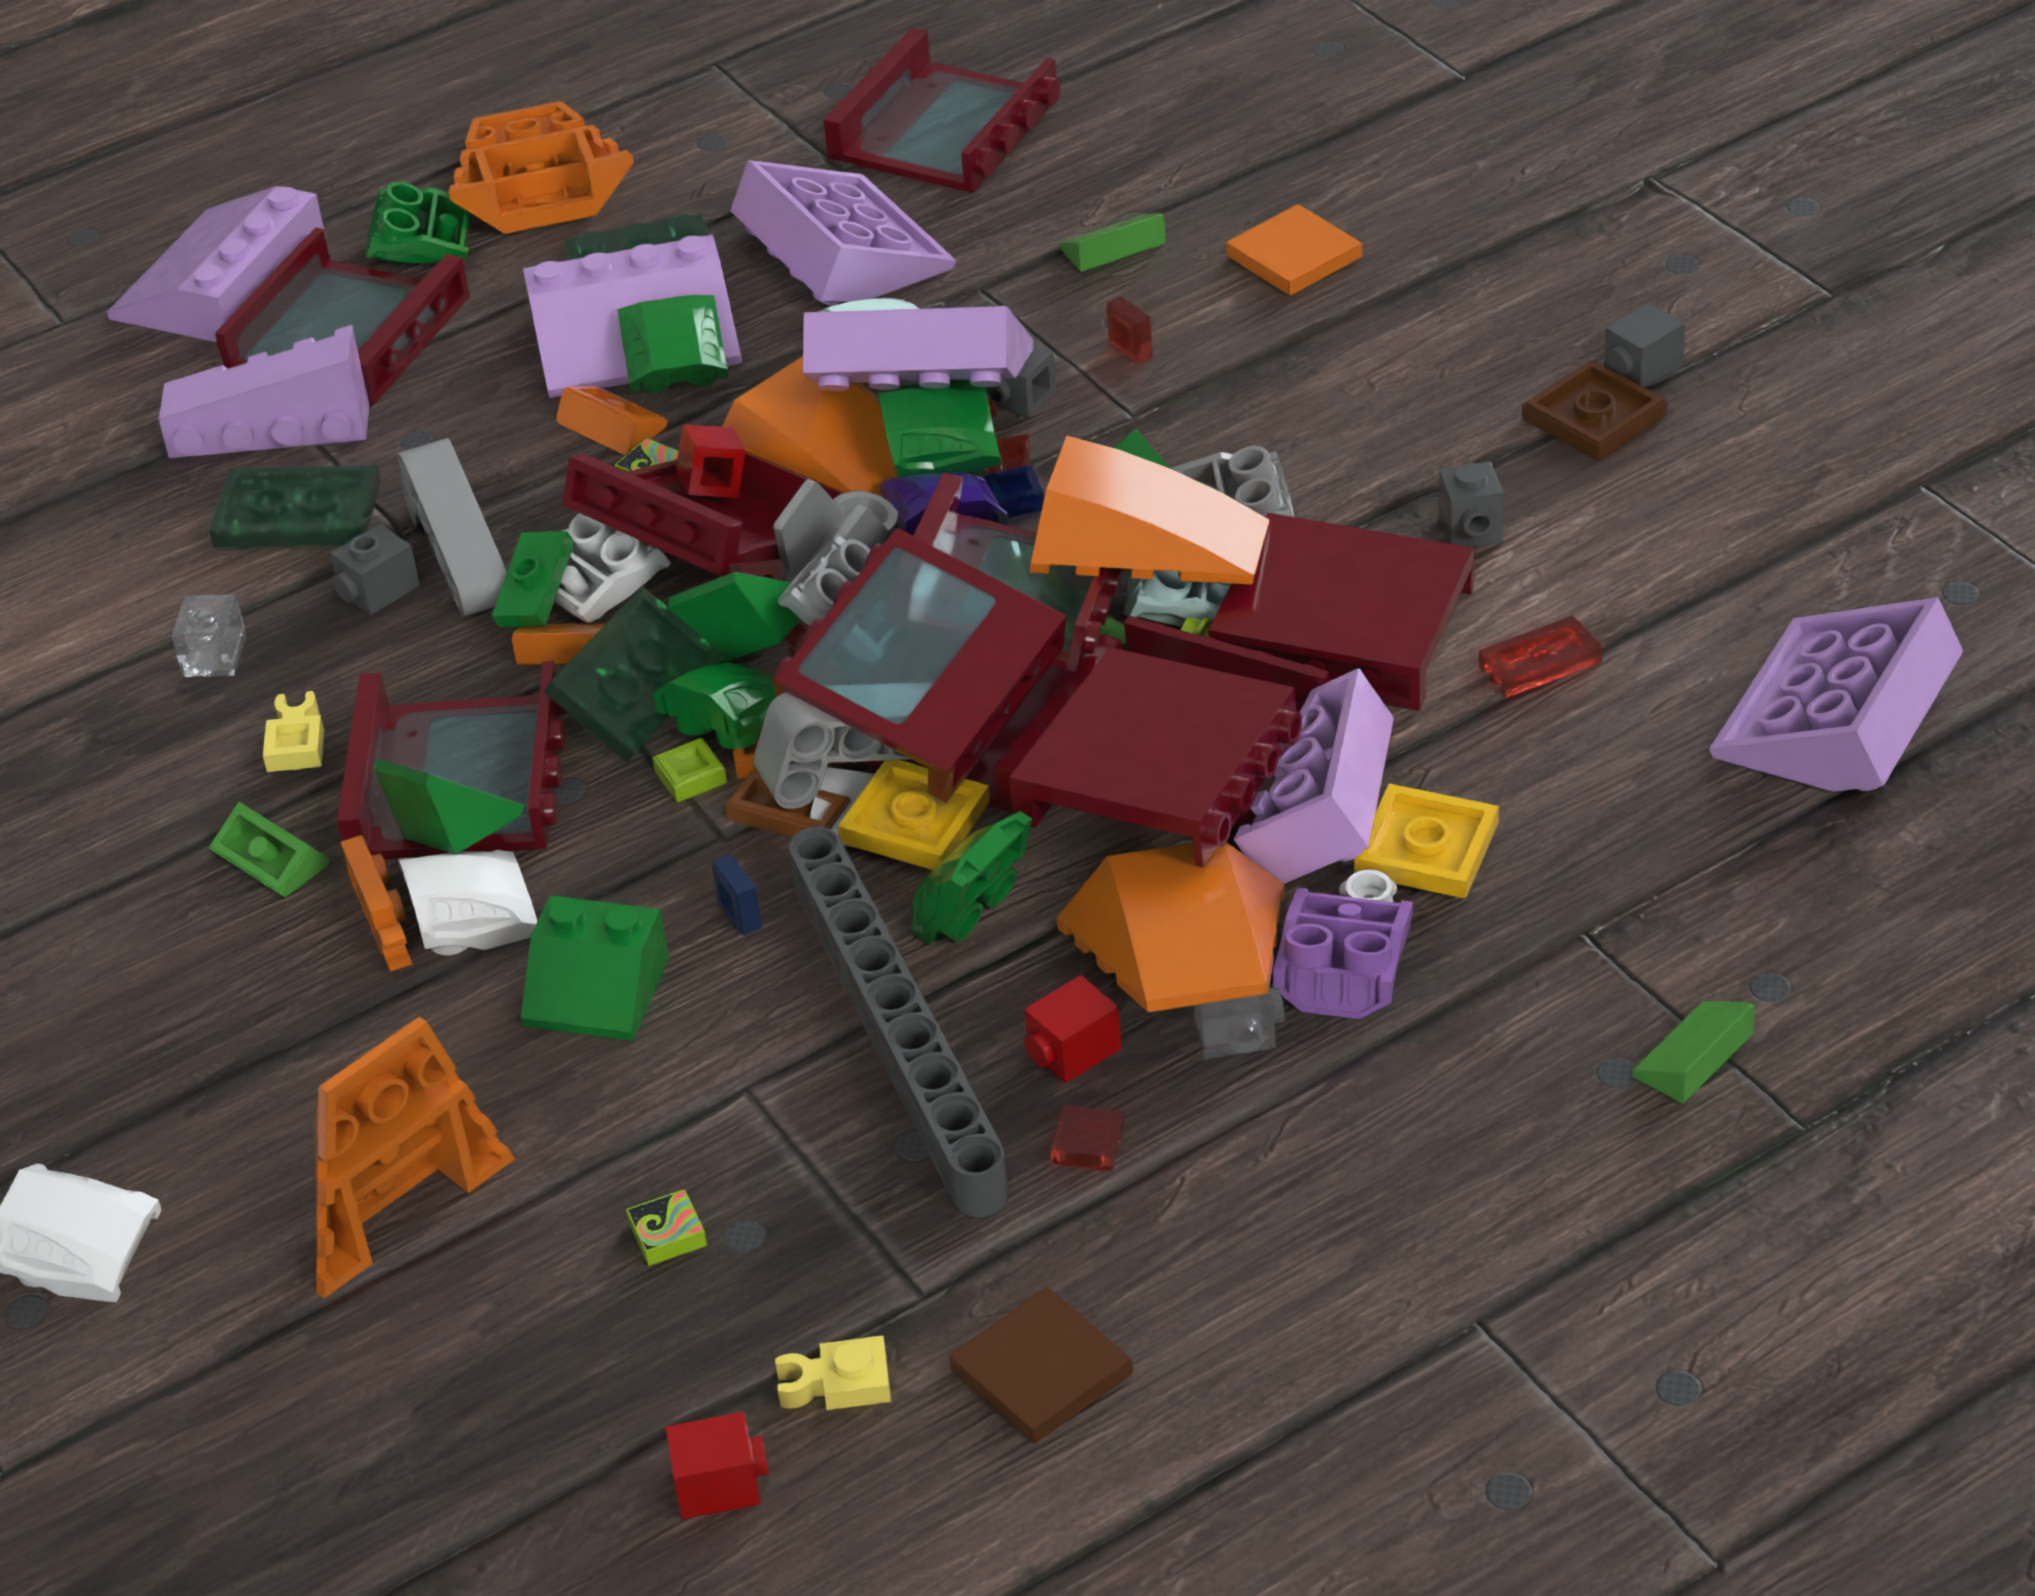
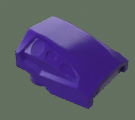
(912, 494)

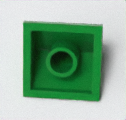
(736, 613)
(441, 810)

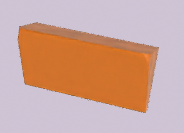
(607, 418)
(552, 642)

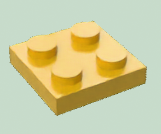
(907, 823)
(1429, 840)

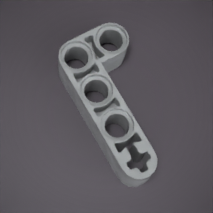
(446, 507)
(801, 742)

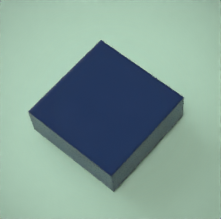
(736, 894)

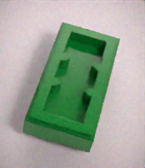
(533, 579)

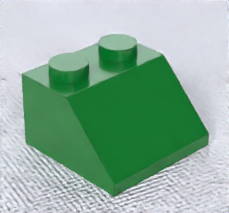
(593, 967)

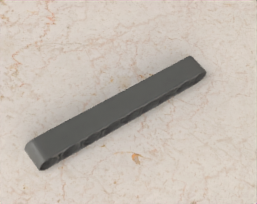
(899, 1024)

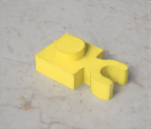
(295, 737)
(846, 1375)

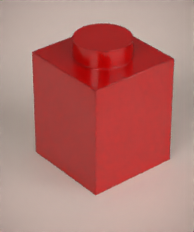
(710, 461)
(1072, 1029)
(715, 1464)

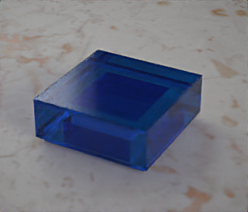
(1017, 490)

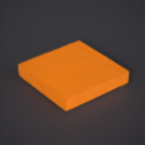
(1294, 249)

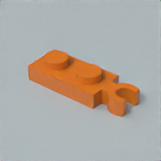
(381, 907)

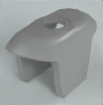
(816, 519)

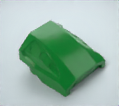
(416, 226)
(672, 342)
(939, 428)
(719, 698)
(972, 871)

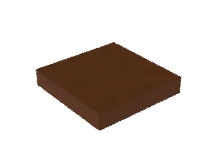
(1594, 410)
(1040, 1364)

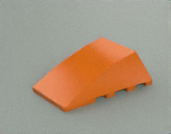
(536, 168)
(815, 431)
(1142, 518)
(1179, 928)
(384, 1132)

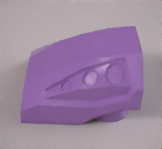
(1340, 953)

